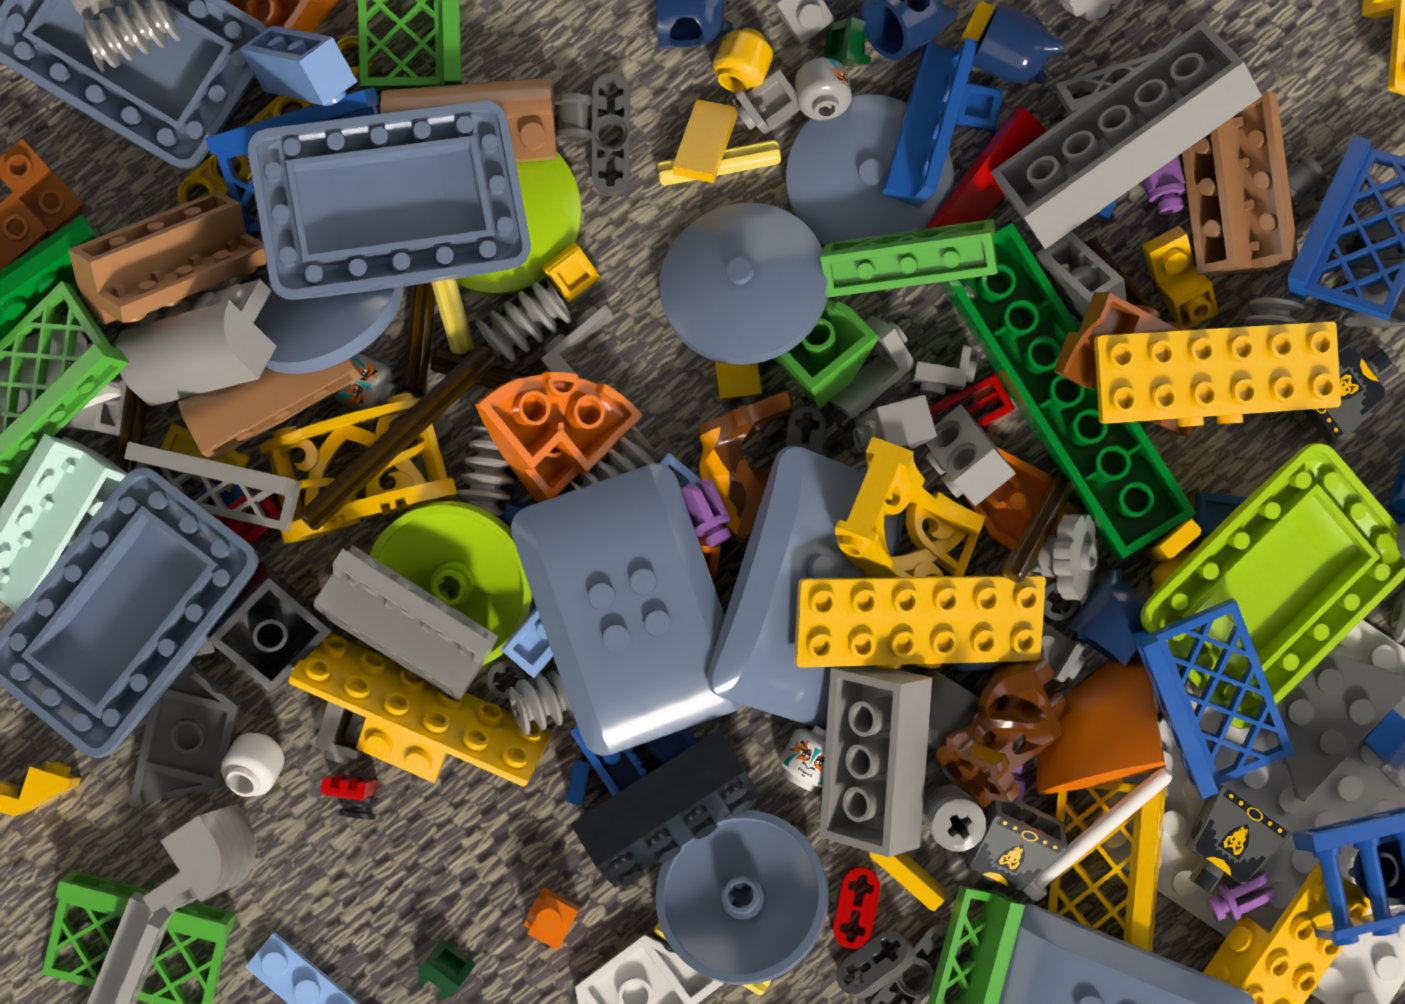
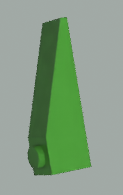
(829, 354)

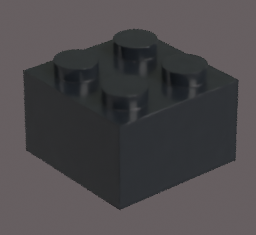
(269, 628)

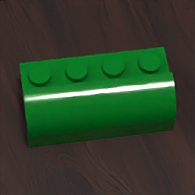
(39, 272)

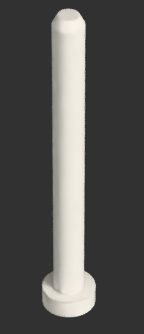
(1100, 829)

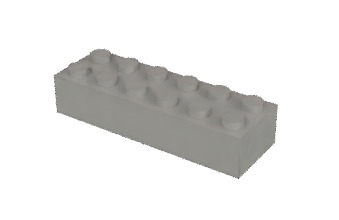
(1126, 133)

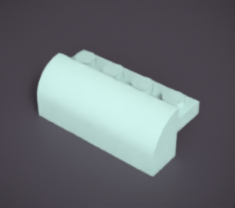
(48, 510)

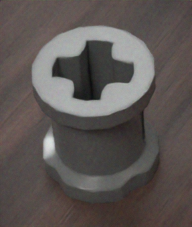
(573, 117)
(1304, 178)

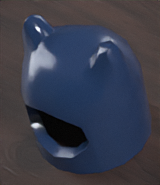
(690, 22)
(904, 25)
(1015, 46)
(1110, 618)

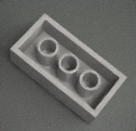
(875, 758)

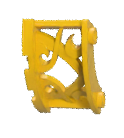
(896, 478)
(410, 487)

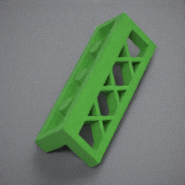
(910, 258)
(992, 945)

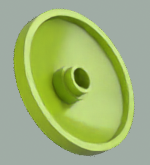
(553, 224)
(462, 560)

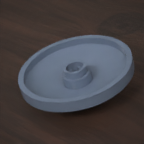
(841, 168)
(743, 283)
(323, 329)
(743, 899)

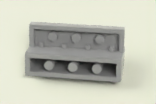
(197, 345)
(404, 622)
(212, 856)

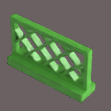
(447, 45)
(78, 381)
(111, 897)

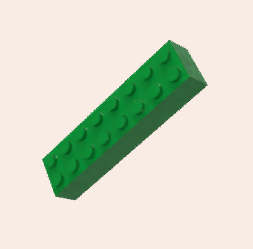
(1111, 465)

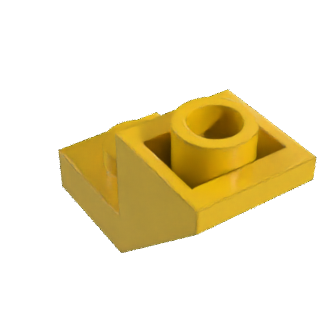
(1176, 277)
(40, 786)

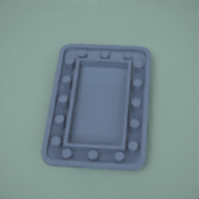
(157, 100)
(388, 200)
(788, 543)
(625, 606)
(122, 612)
(1076, 964)

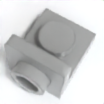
(1061, 653)

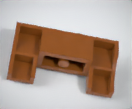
(37, 205)
(1110, 316)

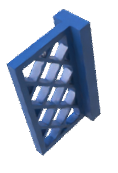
(236, 141)
(1331, 226)
(1178, 710)

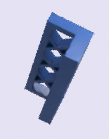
(928, 122)

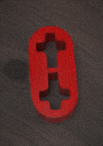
(866, 908)

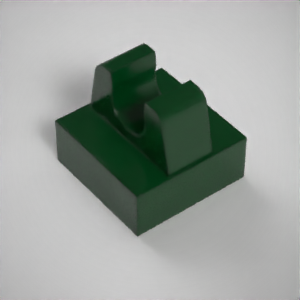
(845, 42)
(445, 968)

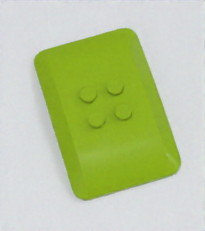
(1300, 561)

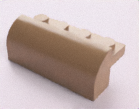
(525, 103)
(1241, 194)
(165, 258)
(241, 412)

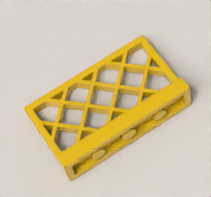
(1143, 861)

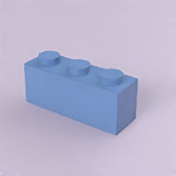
(299, 65)

